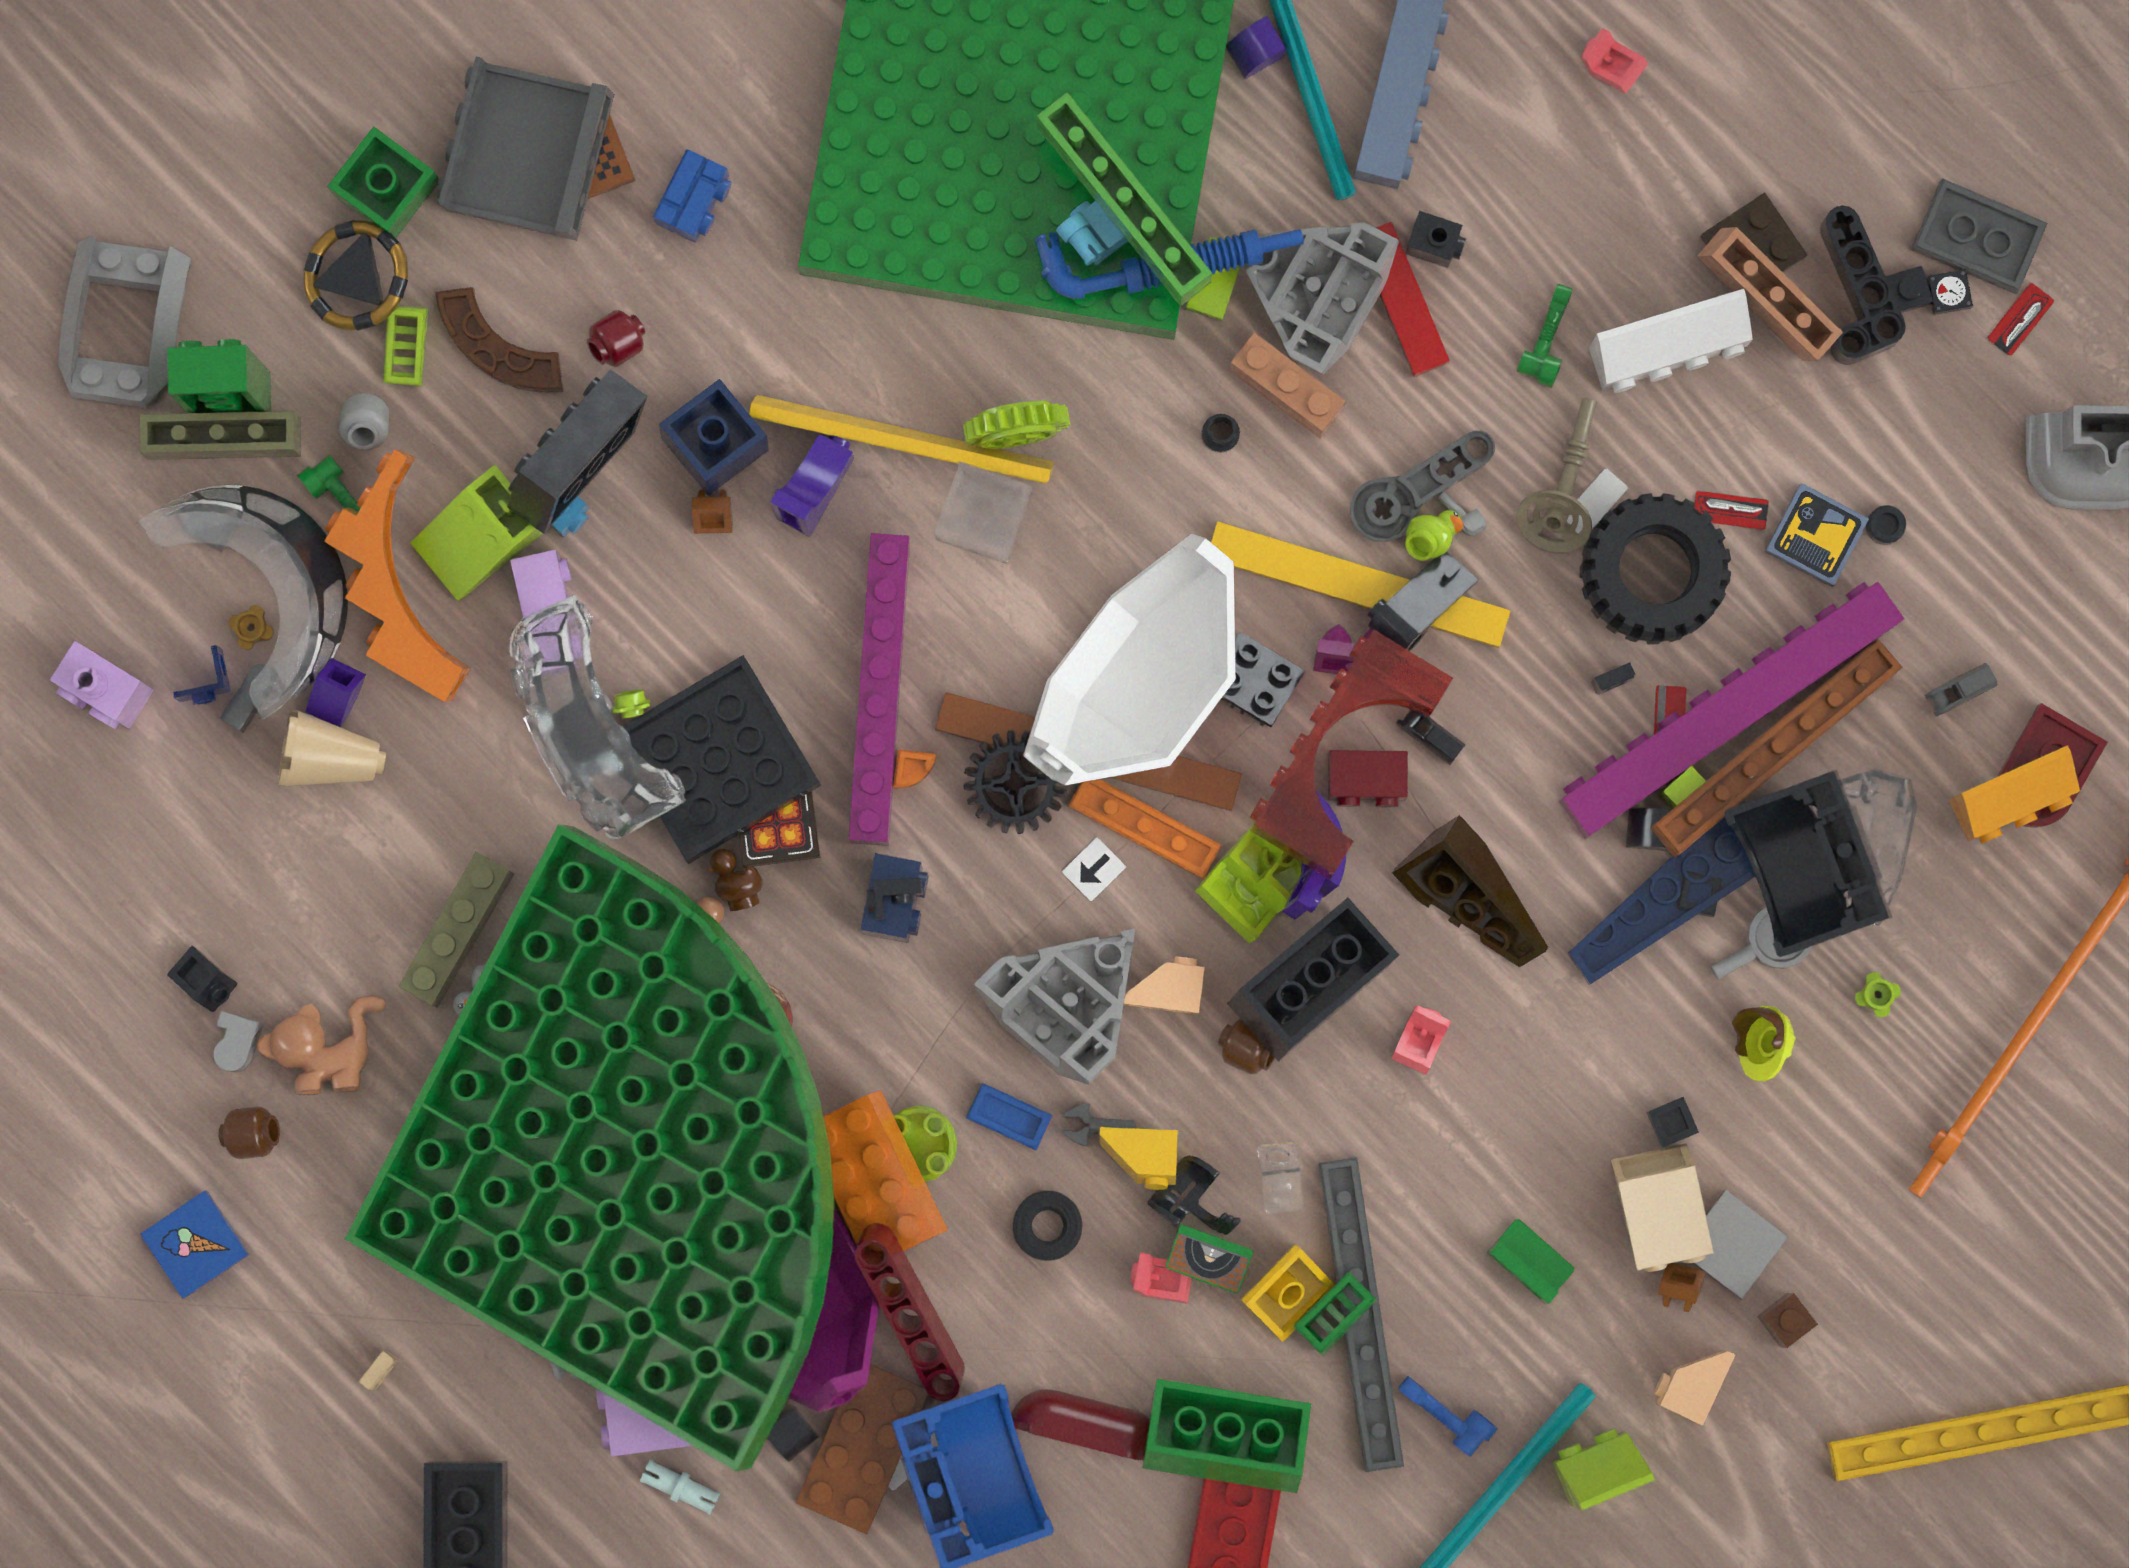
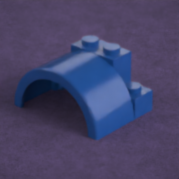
(971, 1478)

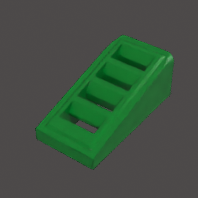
(1324, 1303)

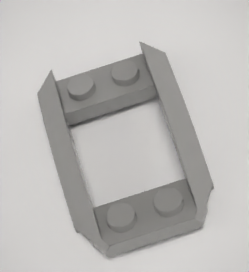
(126, 268)

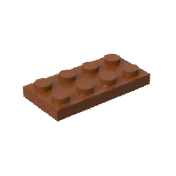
(860, 1451)

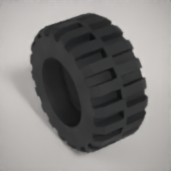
(1682, 525)

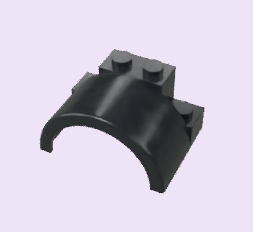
(1811, 862)

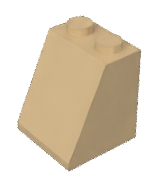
(1662, 1207)

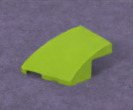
(1250, 884)

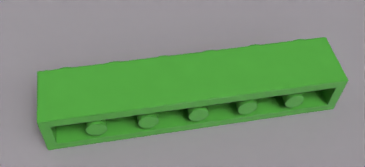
(1124, 199)

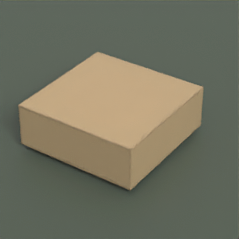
(379, 1370)

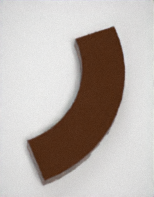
(490, 352)

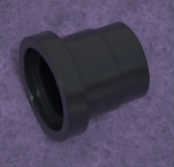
(1216, 444)

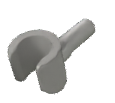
(1472, 522)

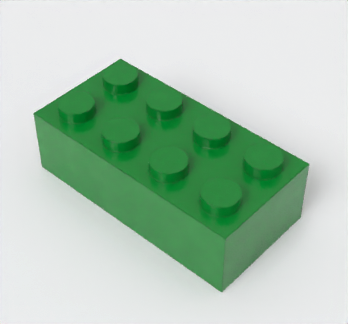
(218, 378)
(1227, 1436)

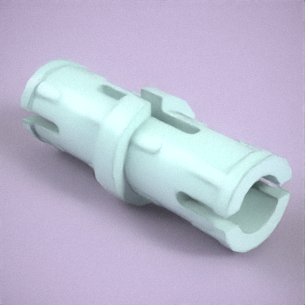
(680, 1487)

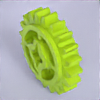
(1016, 424)

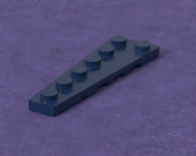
(1652, 907)

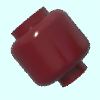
(616, 338)

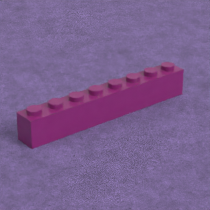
(879, 689)

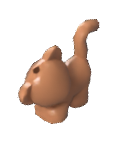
(301, 1045)

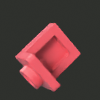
(1612, 61)
(1421, 1039)
(1155, 1281)

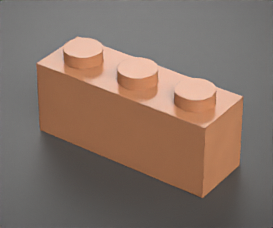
(1287, 385)

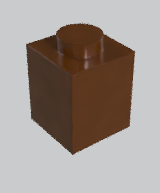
(1787, 1320)

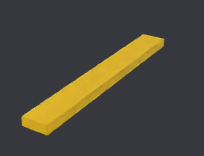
(900, 438)
(1348, 581)
(1979, 1433)

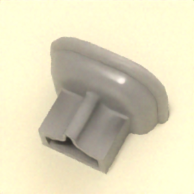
(2080, 466)

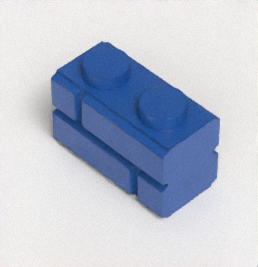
(692, 196)

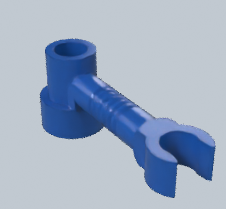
(1469, 1432)

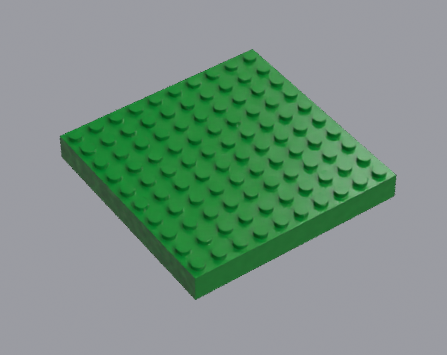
(938, 159)

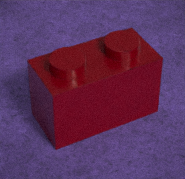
(1367, 776)

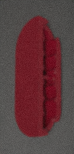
(1083, 1422)

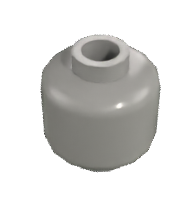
(364, 421)

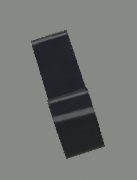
(1854, 281)

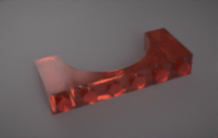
(1379, 676)

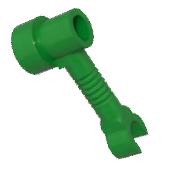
(1539, 363)
(325, 477)

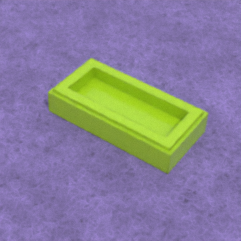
(1214, 298)

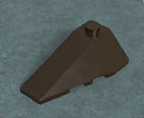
(1464, 880)

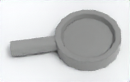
(1759, 947)

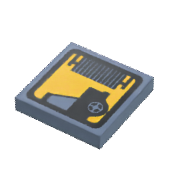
(1816, 535)

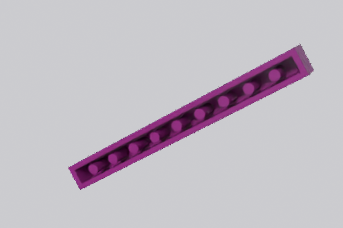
(1731, 709)

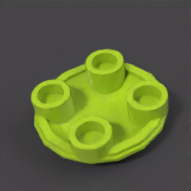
(929, 1139)

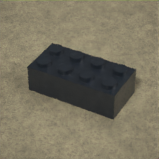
(575, 450)
(1313, 979)
(465, 1514)

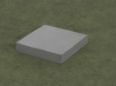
(1740, 1243)

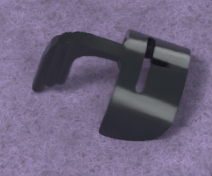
(1188, 1170)

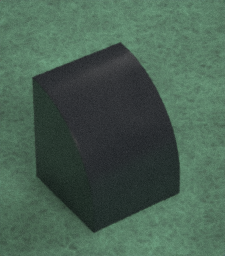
(1639, 832)
(792, 1434)

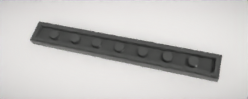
(1366, 1337)

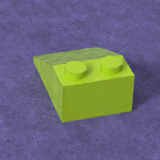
(1601, 1469)

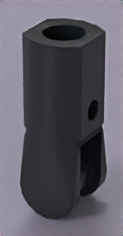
(1436, 739)

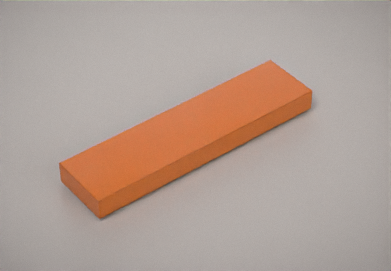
(1145, 826)

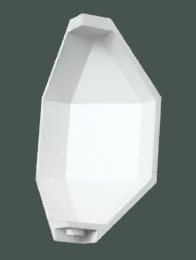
(1141, 671)

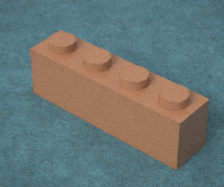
(1770, 294)

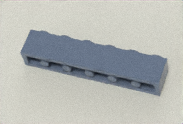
(1401, 92)

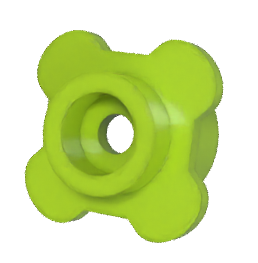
(630, 703)
(1888, 991)

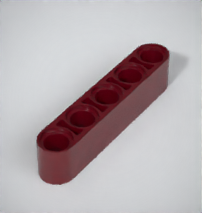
(910, 1295)

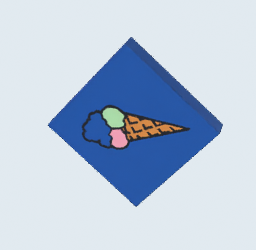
(194, 1244)

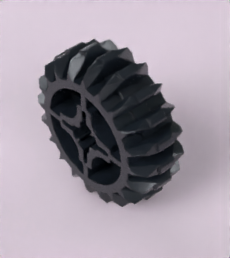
(996, 784)

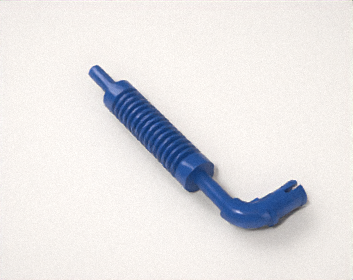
(1136, 273)

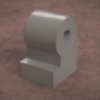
(239, 1042)

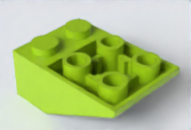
(474, 535)

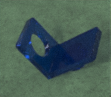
(207, 693)

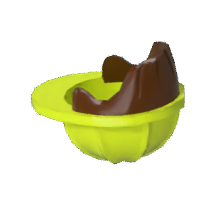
(1763, 1041)

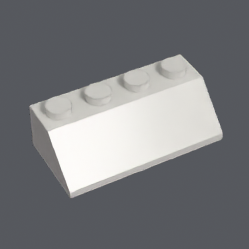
(1672, 341)

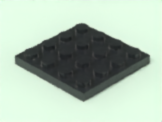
(728, 755)

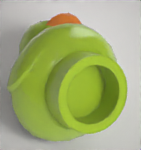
(1432, 535)

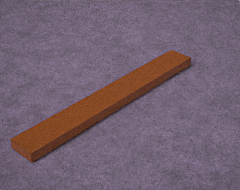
(1776, 748)
(1182, 778)

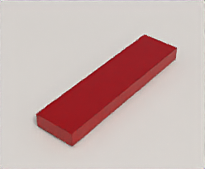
(1410, 314)

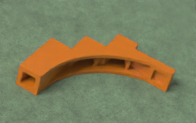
(367, 538)

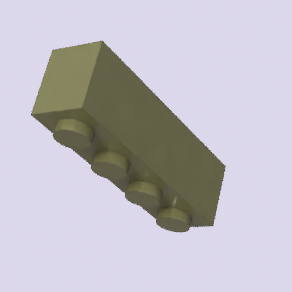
(220, 435)
(456, 929)

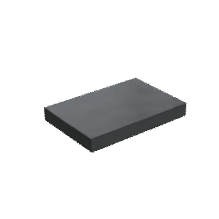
(1979, 236)

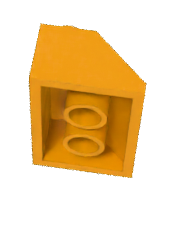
(2017, 796)

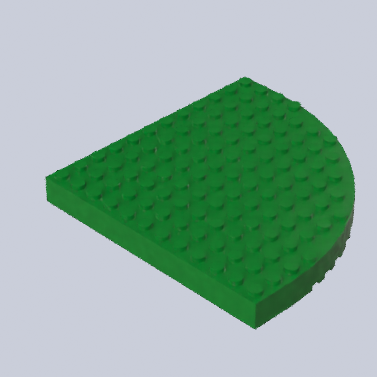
(622, 1156)

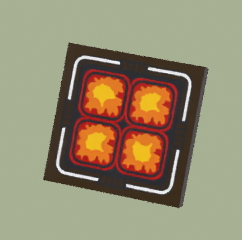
(782, 836)

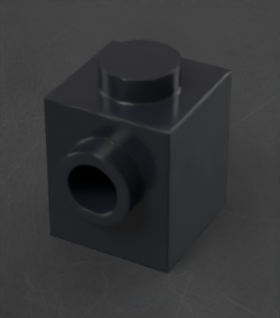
(1435, 240)

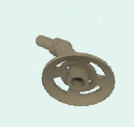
(1559, 508)

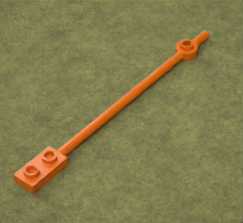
(1945, 1142)

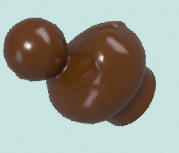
(736, 887)

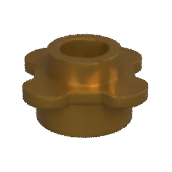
(240, 624)

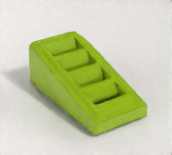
(420, 330)

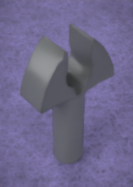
(1094, 1124)

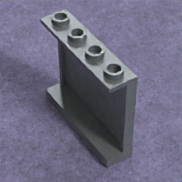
(524, 149)

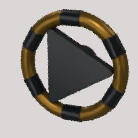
(355, 275)

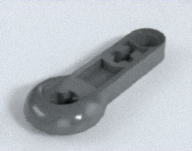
(1412, 490)

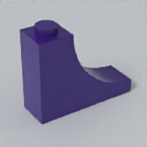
(813, 484)

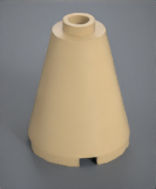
(326, 753)

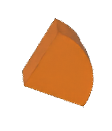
(912, 768)

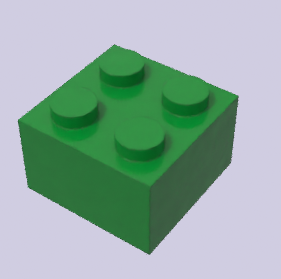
(383, 182)

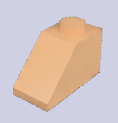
(1170, 988)
(1694, 1386)

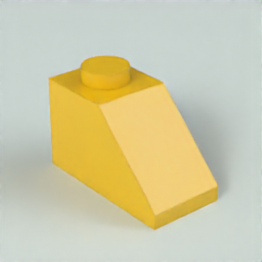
(1143, 1154)

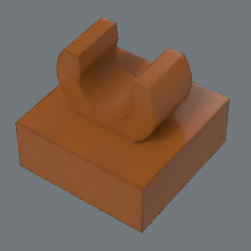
(712, 513)
(1681, 1284)

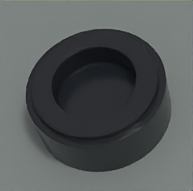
(1886, 525)

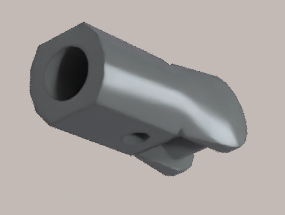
(1965, 687)
(241, 709)

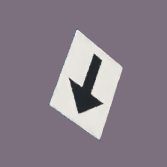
(1094, 869)

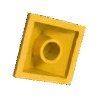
(1287, 1292)

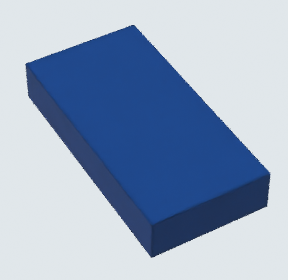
(1009, 1116)

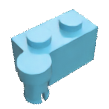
(1091, 233)

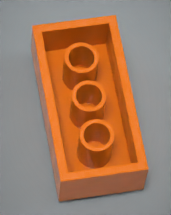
(877, 1174)

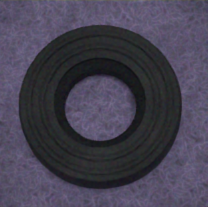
(1047, 1249)

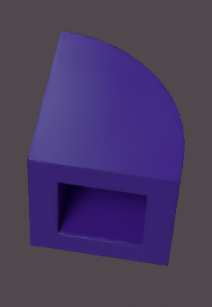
(1256, 48)
(335, 692)

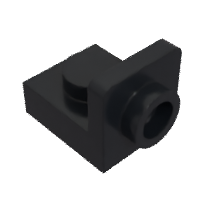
(900, 891)
(202, 979)

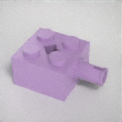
(95, 681)

